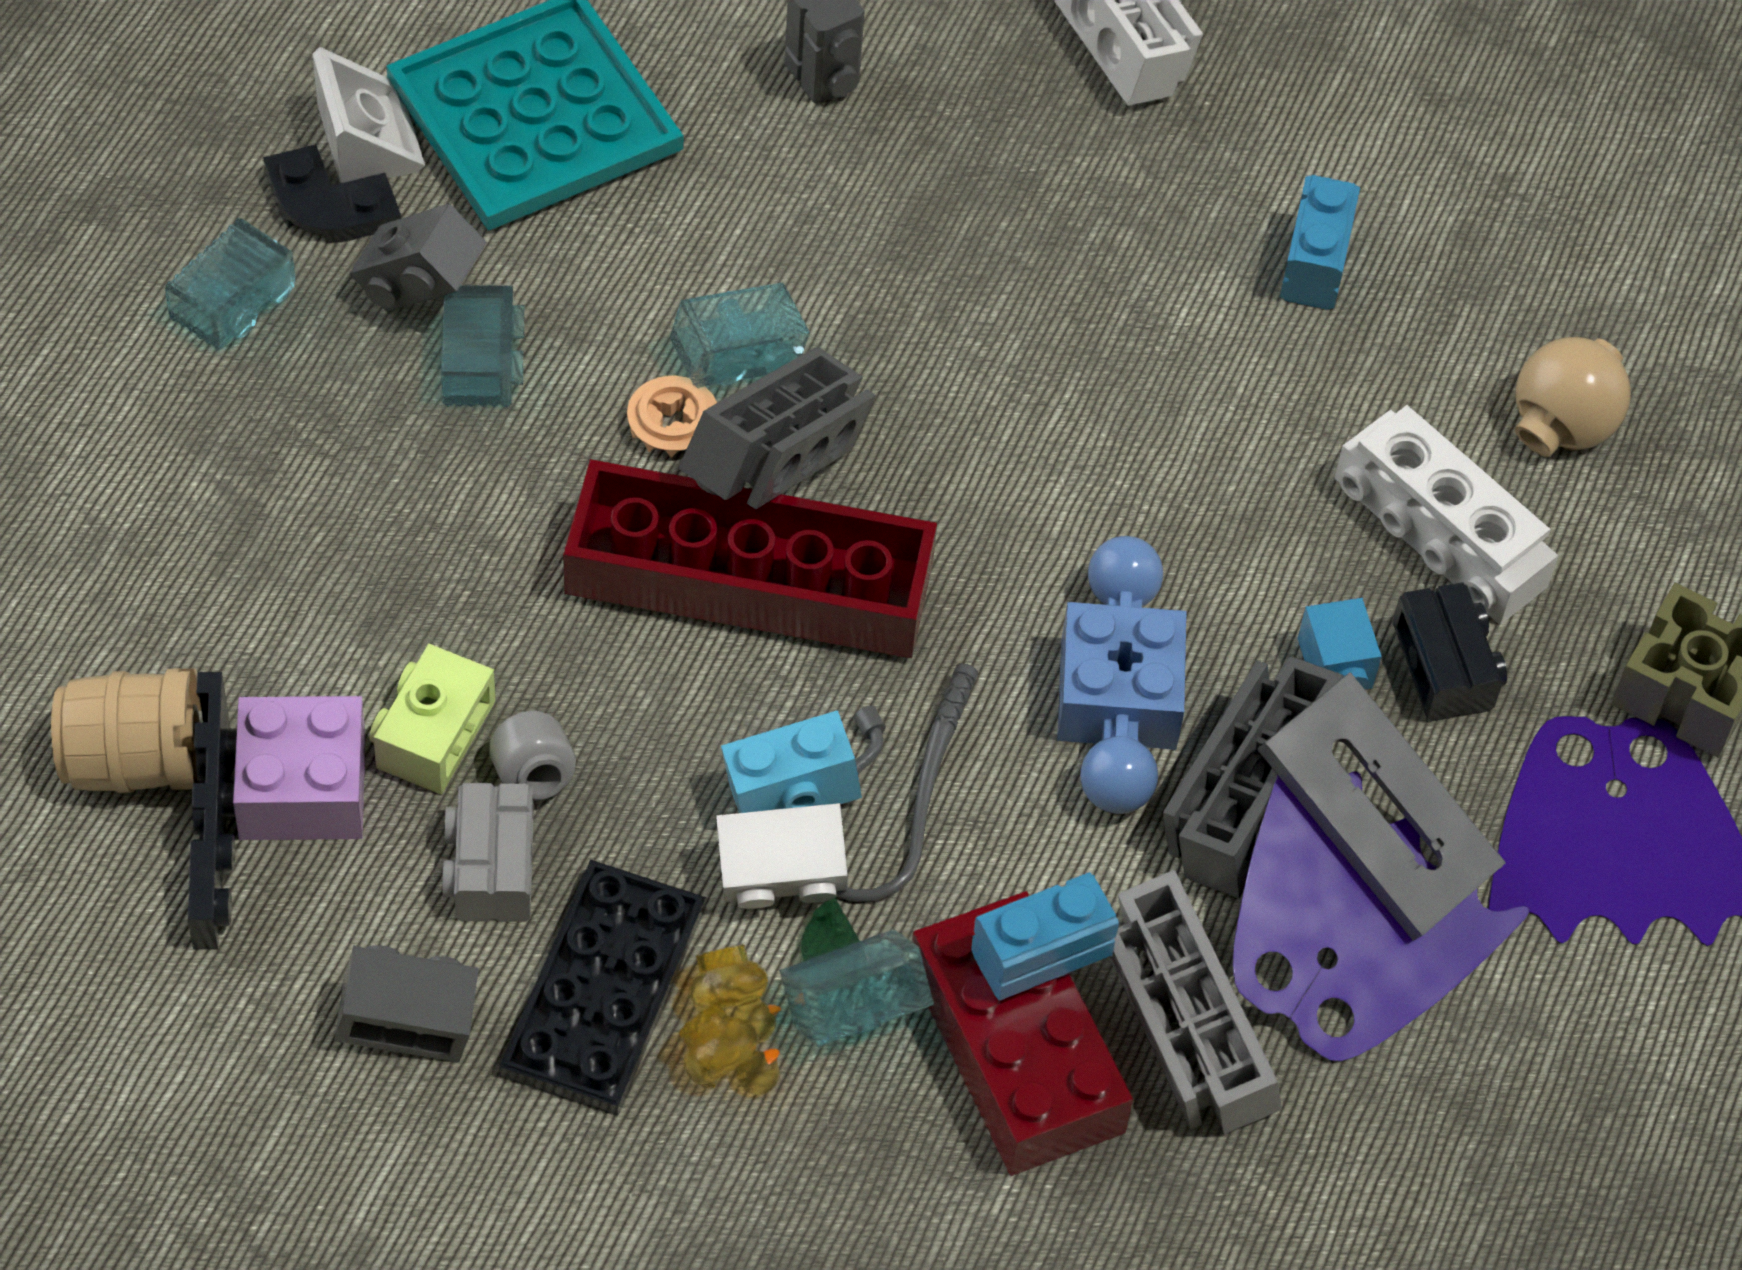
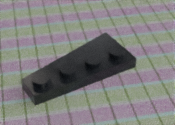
(211, 804)

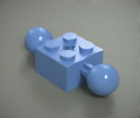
(1122, 675)

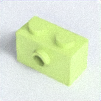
(433, 718)

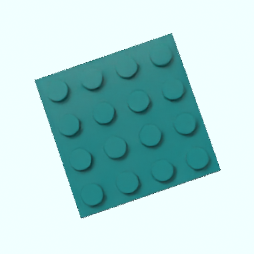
(534, 109)

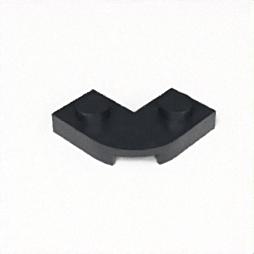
(338, 210)

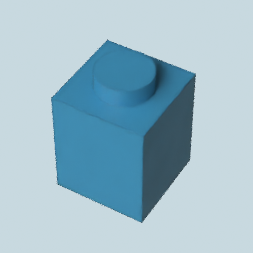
(1341, 639)

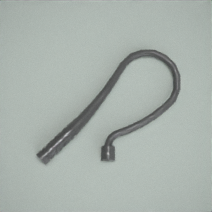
(939, 739)

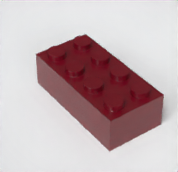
(1026, 1059)

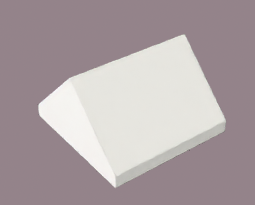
(364, 120)

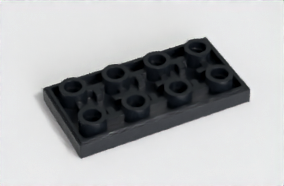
(603, 987)

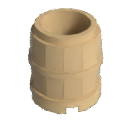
(126, 731)

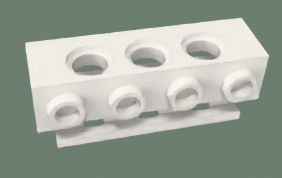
(1136, 66)
(1448, 511)

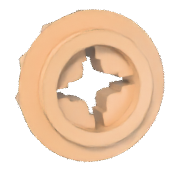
(666, 396)

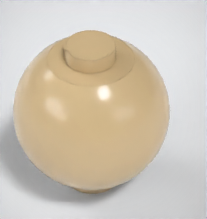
(1571, 395)

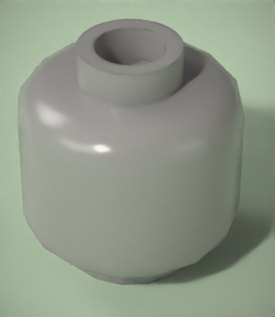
(533, 752)

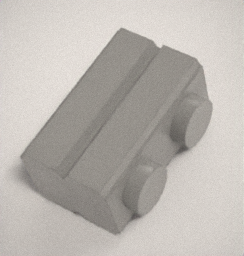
(492, 852)

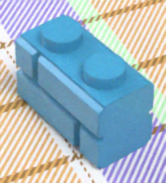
(1320, 242)
(1044, 936)

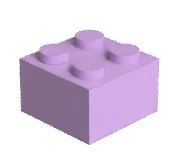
(300, 768)

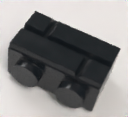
(1449, 651)

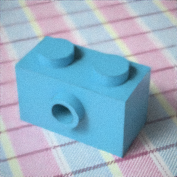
(793, 766)

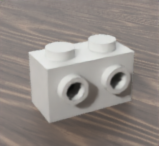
(782, 855)

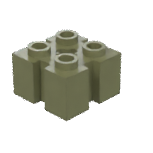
(1687, 671)

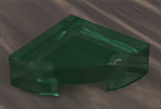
(826, 931)

